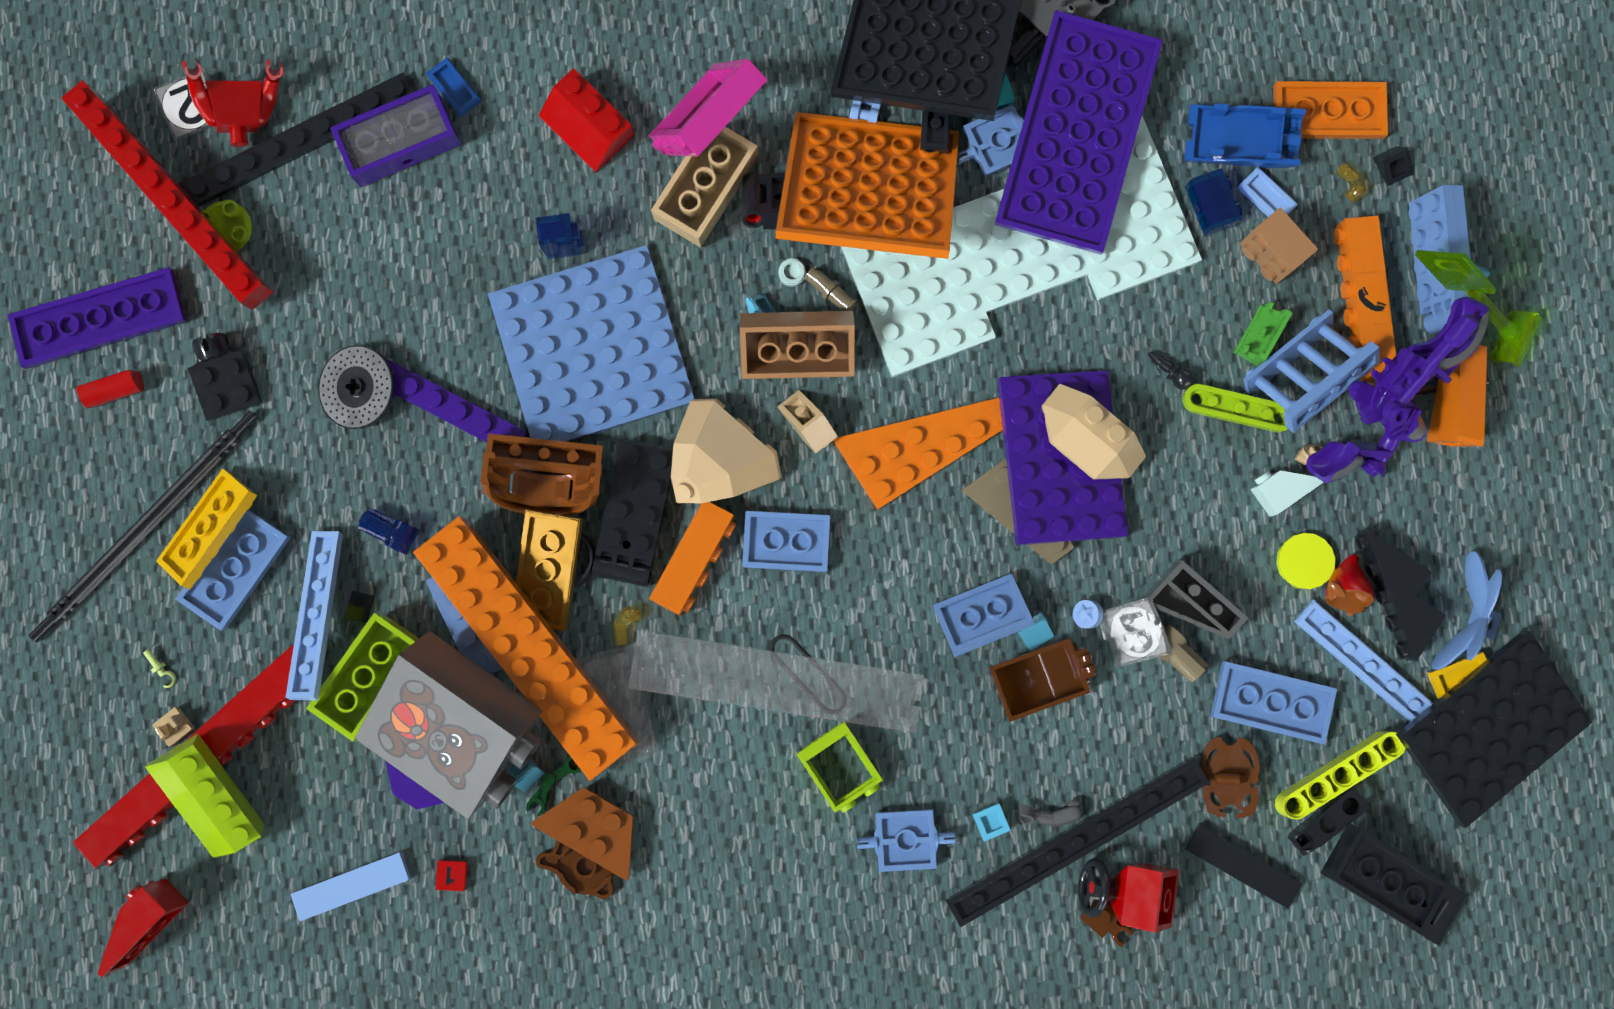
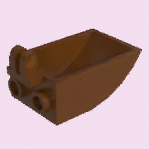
(1043, 678)

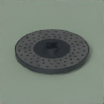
(353, 367)

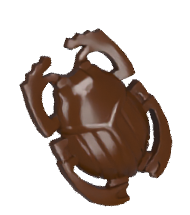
(1230, 776)

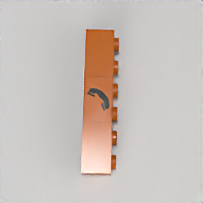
(1365, 287)

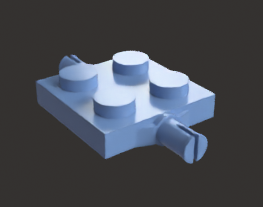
(992, 142)
(905, 840)

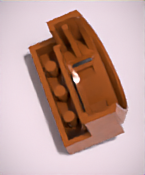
(541, 491)

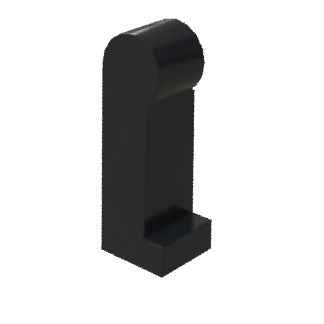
(1328, 821)

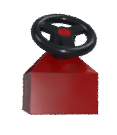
(1139, 894)

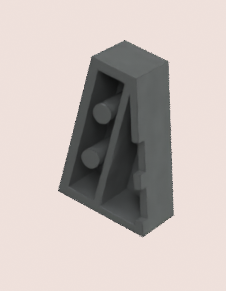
(1193, 599)

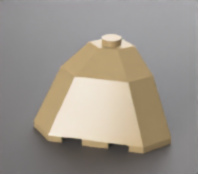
(718, 456)

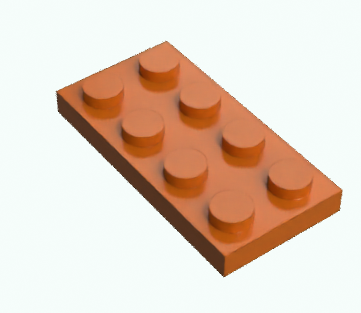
(1337, 108)

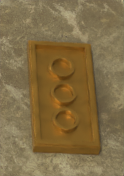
(549, 564)

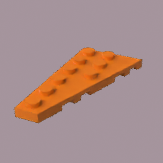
(908, 452)

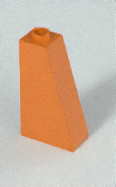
(1460, 405)

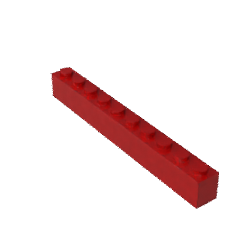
(167, 195)
(222, 733)

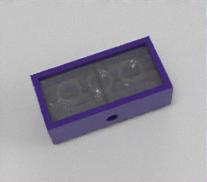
(396, 136)

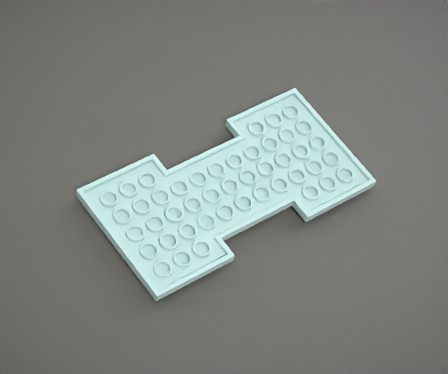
(940, 305)

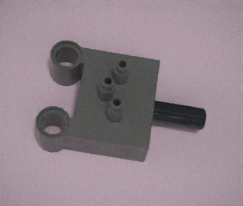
(1037, 17)

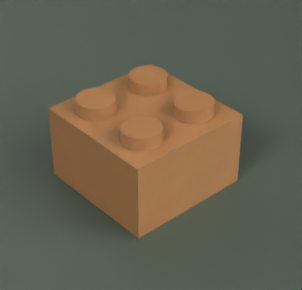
(1277, 246)

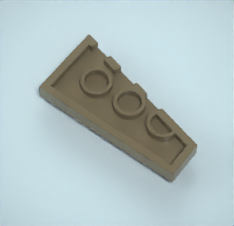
(993, 495)

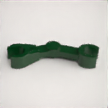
(548, 780)

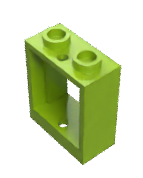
(848, 800)

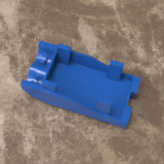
(1244, 135)

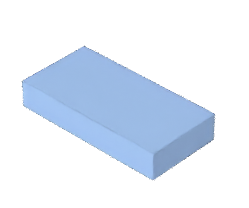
(1266, 193)

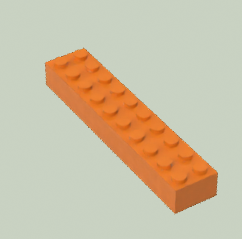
(526, 647)

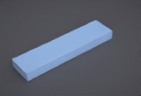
(350, 886)

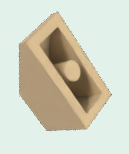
(807, 421)

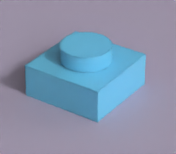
(991, 821)

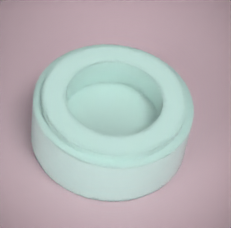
(792, 272)

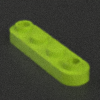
(1234, 407)

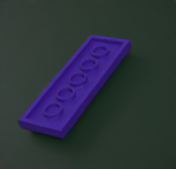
(97, 318)

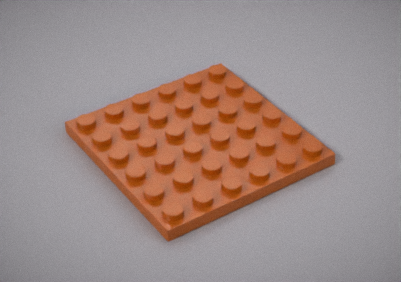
(867, 187)

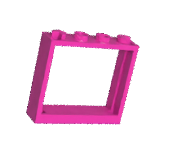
(707, 108)

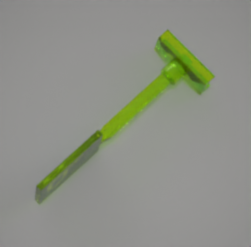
(1459, 273)

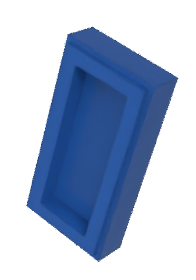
(453, 87)

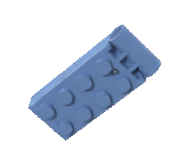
(1440, 226)

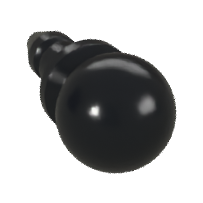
(1181, 377)

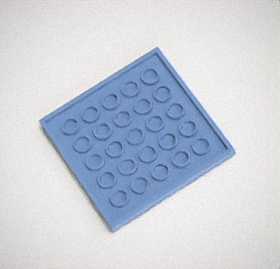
(591, 347)

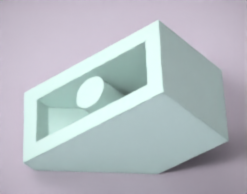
(1282, 489)

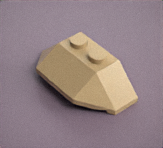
(1091, 435)

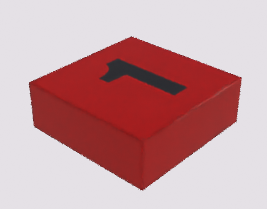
(451, 875)

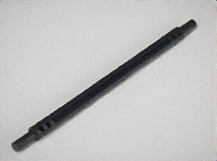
(143, 526)

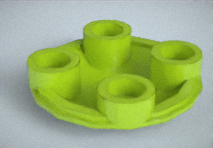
(231, 221)

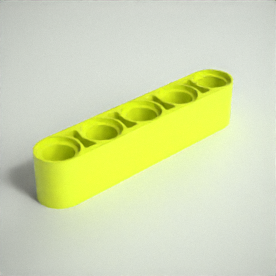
(1352, 774)

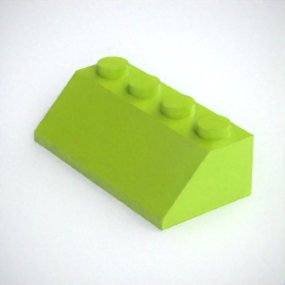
(206, 797)

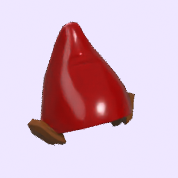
(1349, 587)

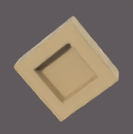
(173, 726)

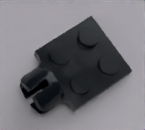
(222, 377)

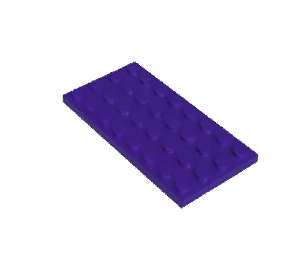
(1078, 132)

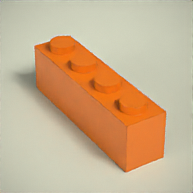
(692, 558)

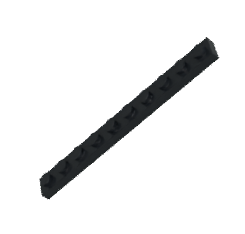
(289, 144)
(1077, 841)

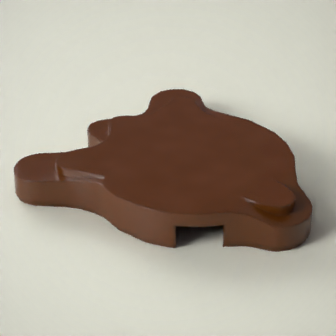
(577, 872)

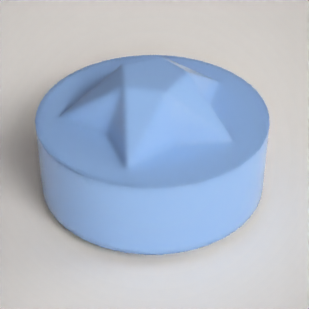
(1087, 614)

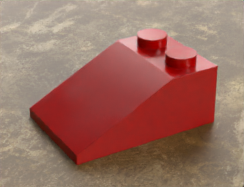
(139, 922)

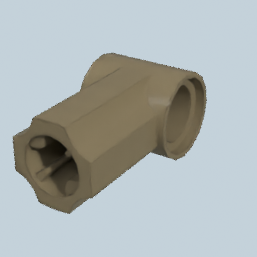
(1183, 657)

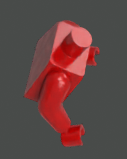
(234, 105)

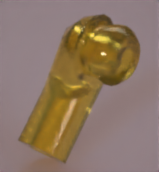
(1355, 182)
(622, 622)

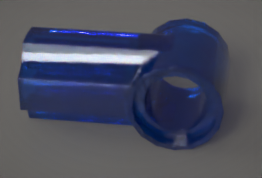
(392, 532)

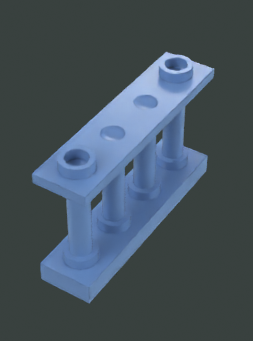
(1318, 394)

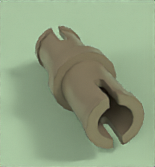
(830, 289)

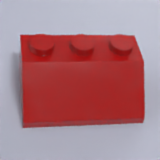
(585, 120)

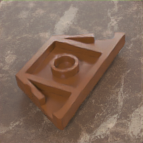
(592, 829)

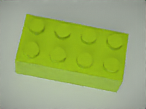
(360, 675)

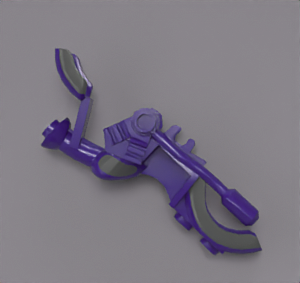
(1394, 394)

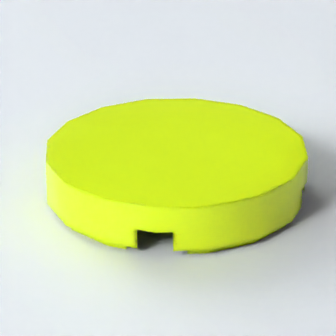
(1305, 561)

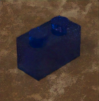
(1214, 202)
(559, 236)

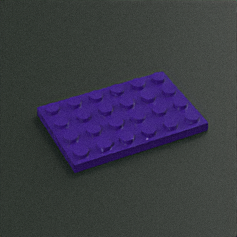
(1047, 490)

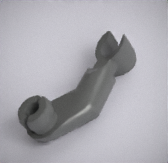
(1058, 818)

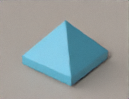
(759, 304)

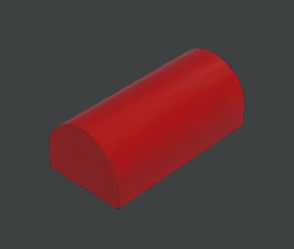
(110, 388)

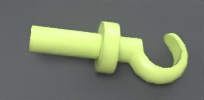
(158, 667)

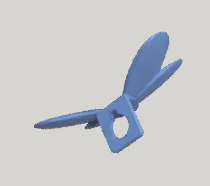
(1484, 597)

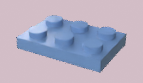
(786, 541)
(983, 615)

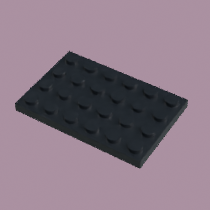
(1494, 728)

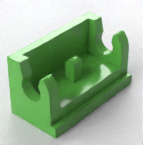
(1262, 333)

